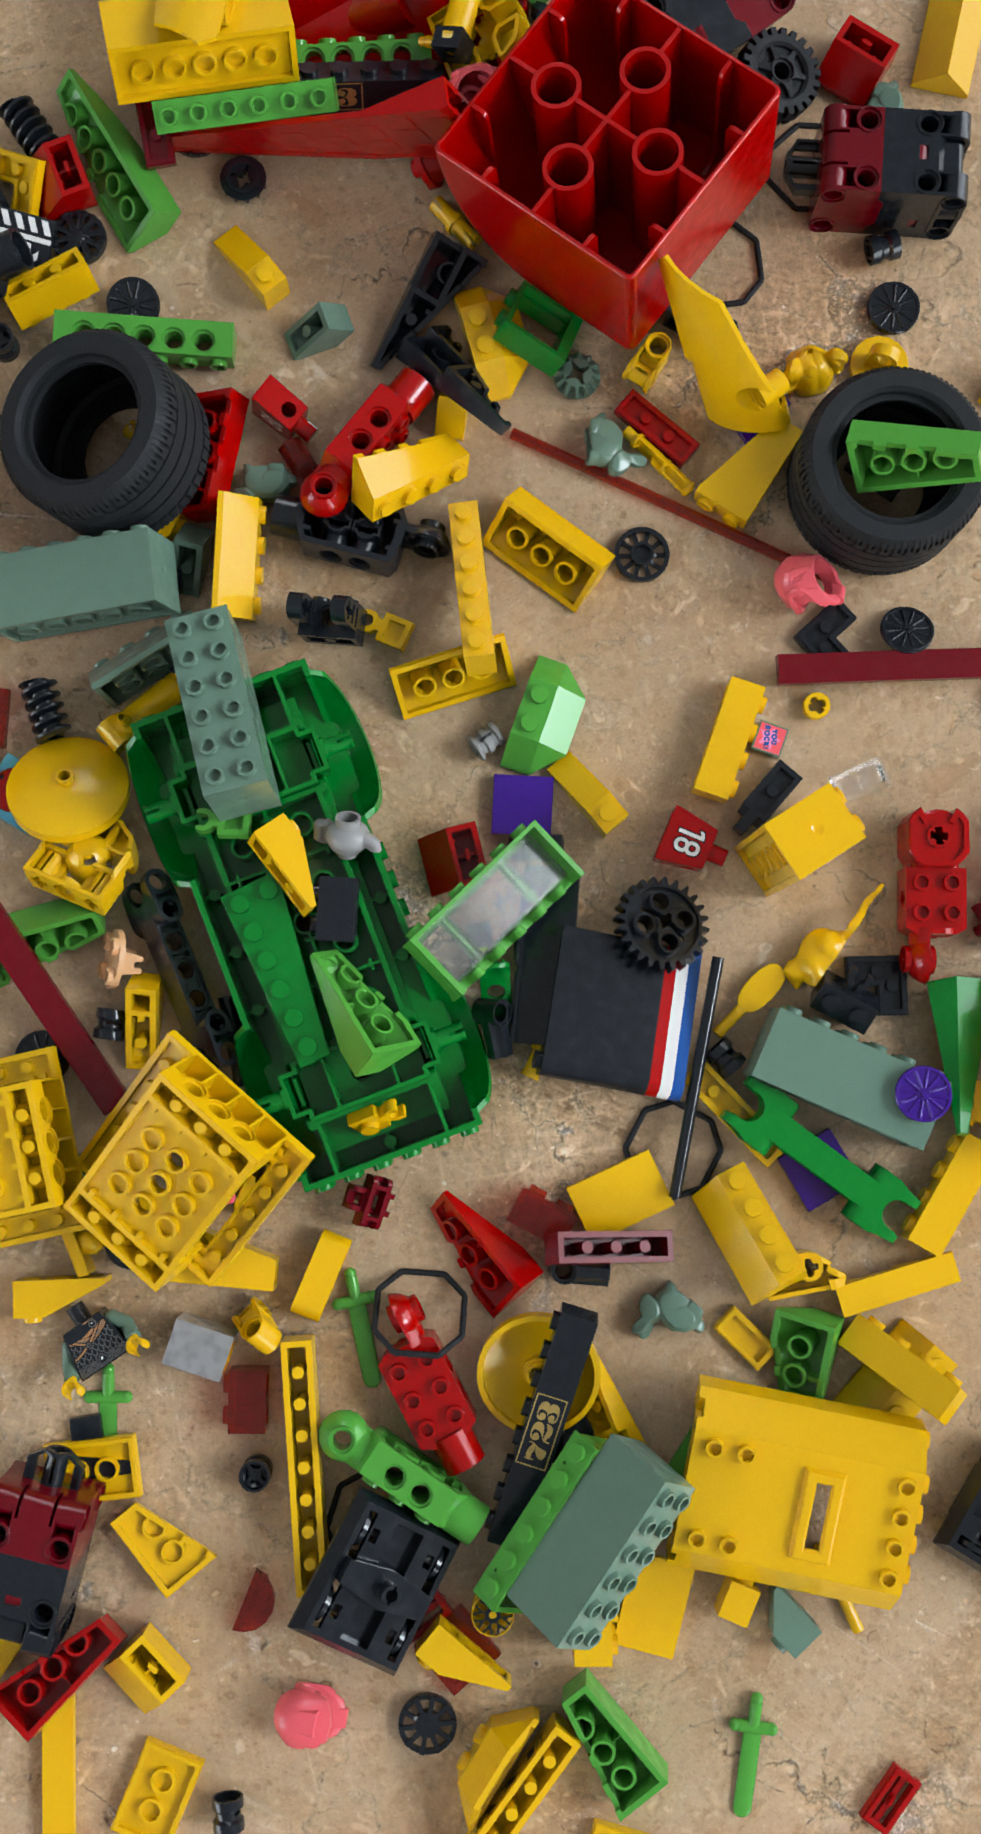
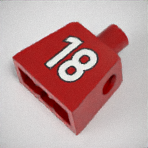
(275, 401)
(688, 842)

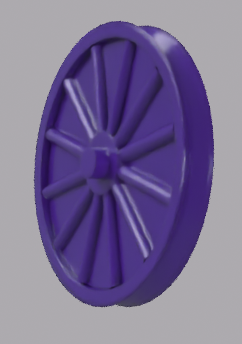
(923, 1093)

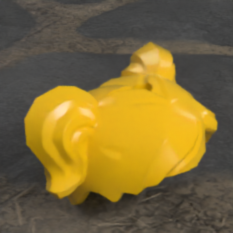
(813, 369)

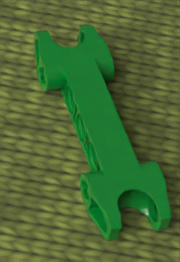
(865, 1192)

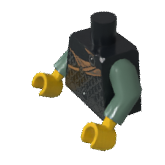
(95, 1344)

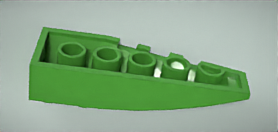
(129, 193)

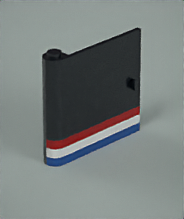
(617, 1021)

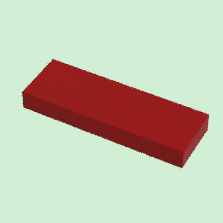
(656, 428)

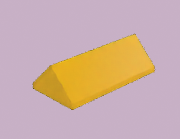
(948, 47)
(443, 680)

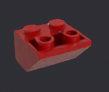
(856, 62)
(65, 179)
(450, 856)

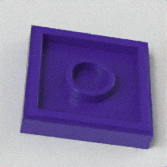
(521, 800)
(807, 1186)

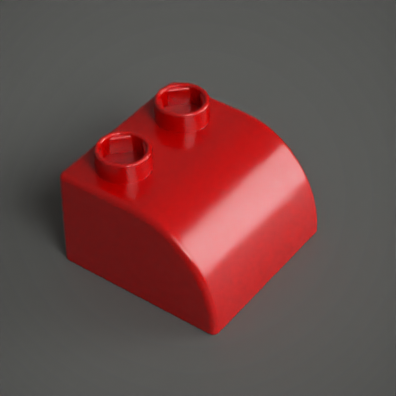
(607, 151)

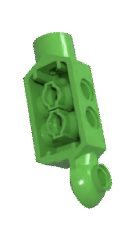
(373, 1452)

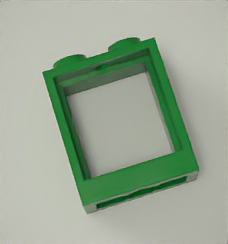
(547, 313)

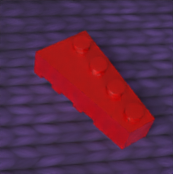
(226, 418)
(46, 1685)

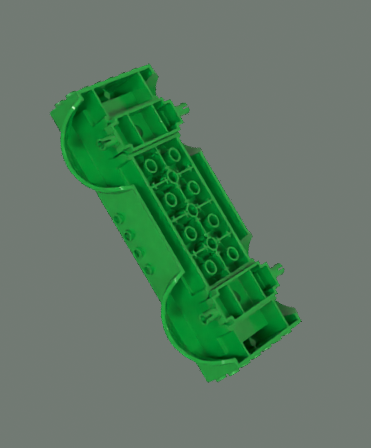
(316, 782)

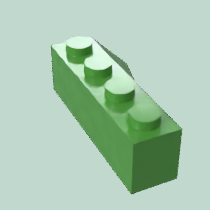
(55, 928)

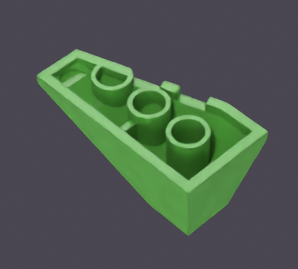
(363, 1025)
(805, 1349)

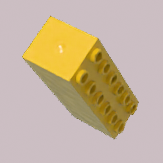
(163, 64)
(800, 840)

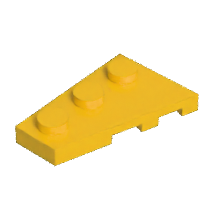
(161, 1548)

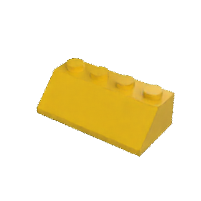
(547, 548)
(238, 554)
(749, 1234)
(873, 1392)

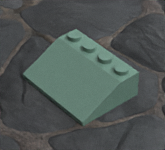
(134, 667)

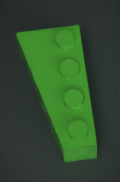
(911, 456)
(615, 1746)

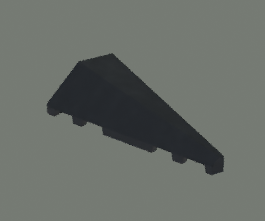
(435, 281)
(445, 368)

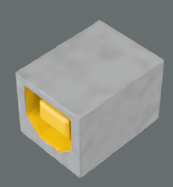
(200, 1346)

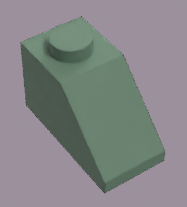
(319, 330)
(193, 556)
(790, 1623)

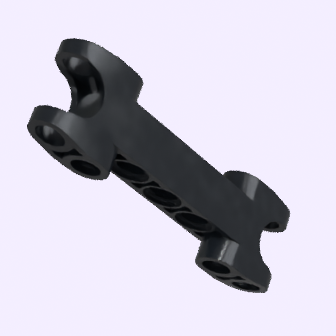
(159, 922)

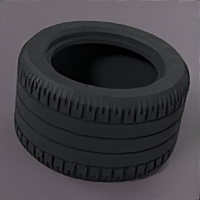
(61, 404)
(827, 512)

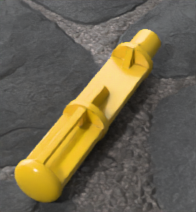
(659, 462)

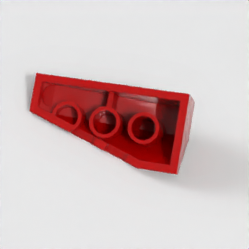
(494, 1261)

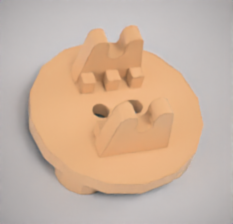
(117, 960)

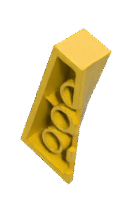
(405, 475)

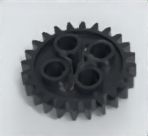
(648, 944)

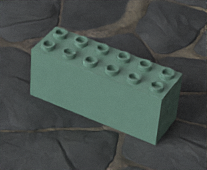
(87, 584)
(222, 713)
(835, 1073)
(600, 1543)

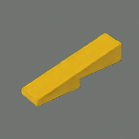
(897, 1283)

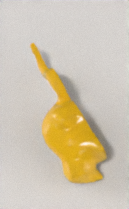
(821, 948)

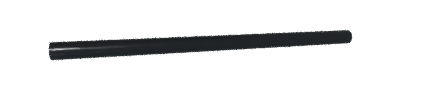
(696, 1077)

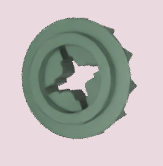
(572, 387)

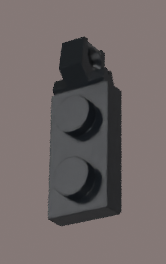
(767, 797)

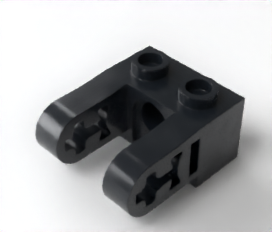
(313, 615)

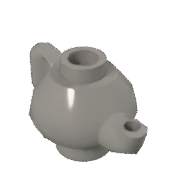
(345, 835)

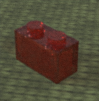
(540, 1214)
(247, 1399)

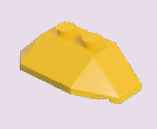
(494, 362)
(491, 1758)

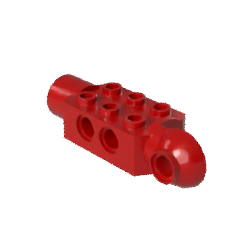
(377, 424)
(429, 1390)

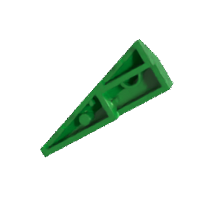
(958, 1027)

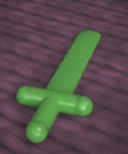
(361, 1327)
(108, 1400)
(752, 1731)

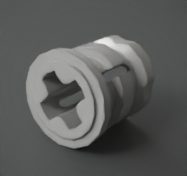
(486, 741)

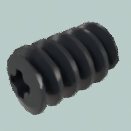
(26, 123)
(44, 709)

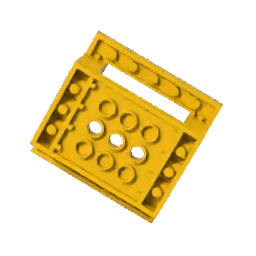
(223, 1138)
(36, 1149)

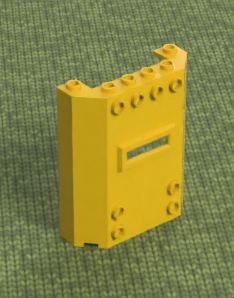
(756, 1481)

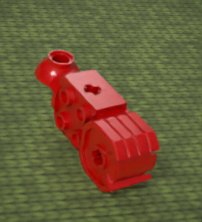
(930, 885)

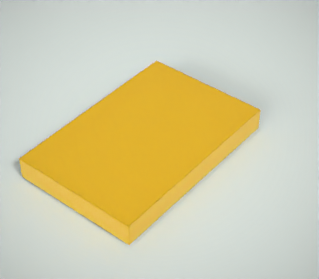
(620, 1194)
(110, 1449)
(655, 1608)
(157, 1789)

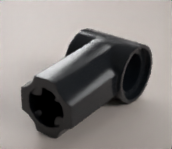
(494, 1018)
(583, 1274)

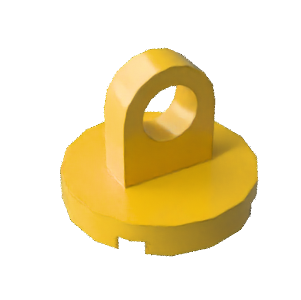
(876, 353)

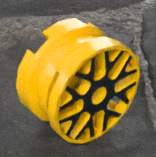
(487, 1621)

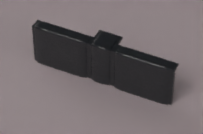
(536, 967)

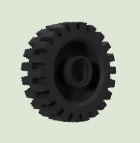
(787, 65)

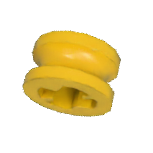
(818, 696)

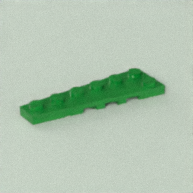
(271, 943)

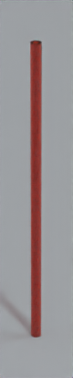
(651, 496)

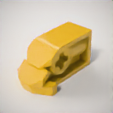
(820, 1279)

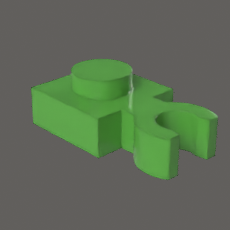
(229, 829)

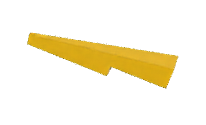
(610, 1412)

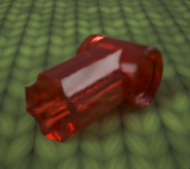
(297, 458)

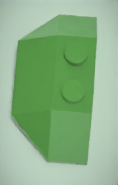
(544, 718)

